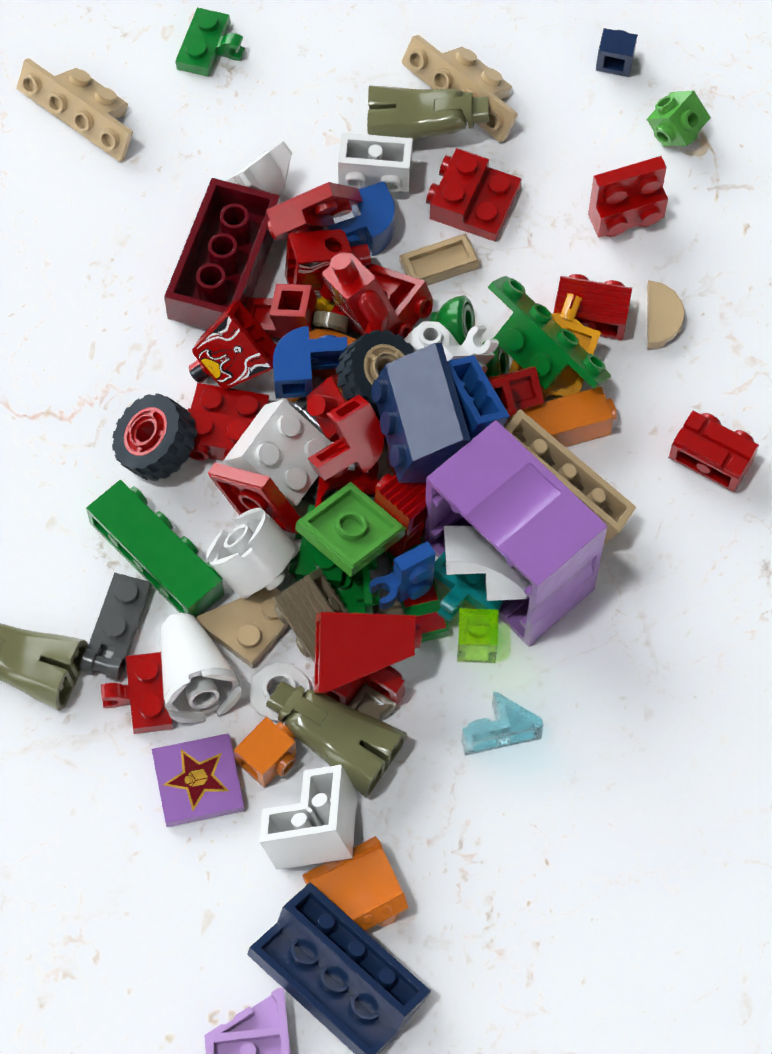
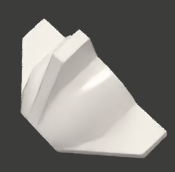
(267, 171)

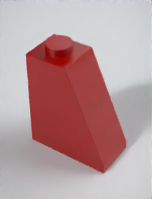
(359, 645)

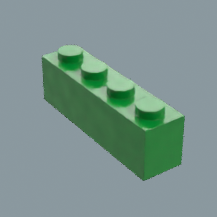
(155, 549)

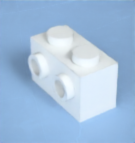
(375, 159)

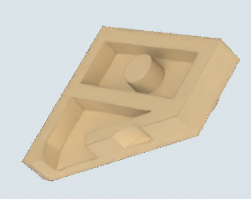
(246, 625)

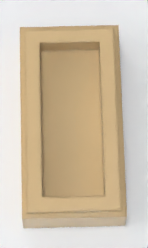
(440, 260)

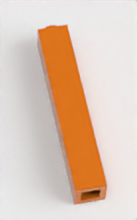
(572, 417)

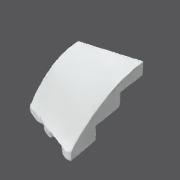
(471, 554)

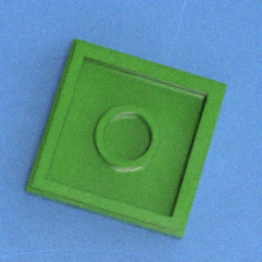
(350, 529)

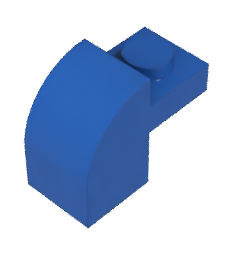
(372, 219)
(299, 355)

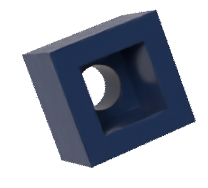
(616, 52)

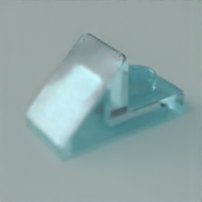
(512, 727)

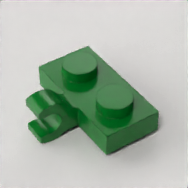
(207, 40)

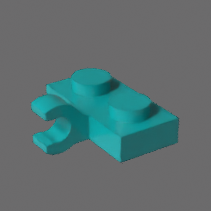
(463, 588)

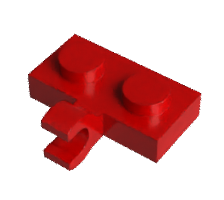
(142, 693)

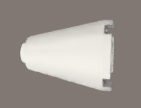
(194, 672)

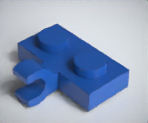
(410, 576)

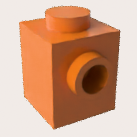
(267, 751)

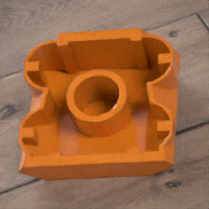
(362, 885)

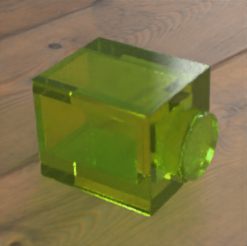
(477, 635)

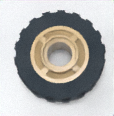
(365, 358)

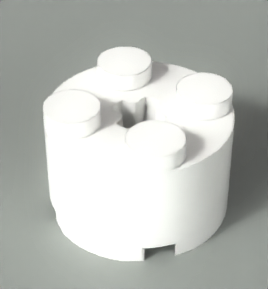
(252, 553)

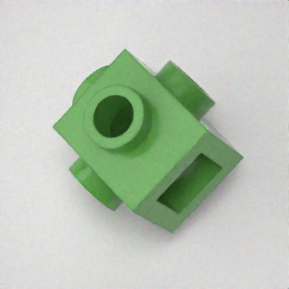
(678, 118)

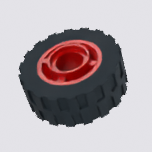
(154, 437)

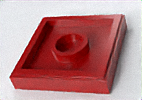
(252, 490)

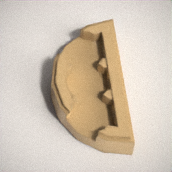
(664, 314)

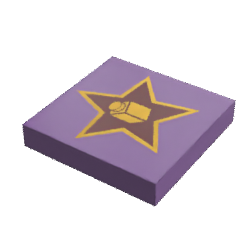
(197, 780)

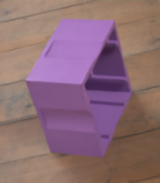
(526, 518)

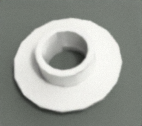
(269, 676)

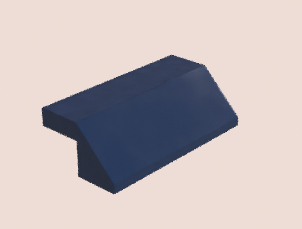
(338, 972)

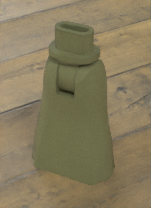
(423, 111)
(40, 663)
(339, 733)

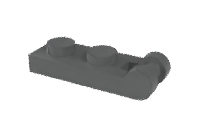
(116, 625)

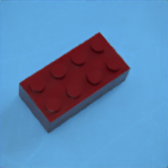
(221, 254)

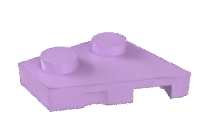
(253, 1030)

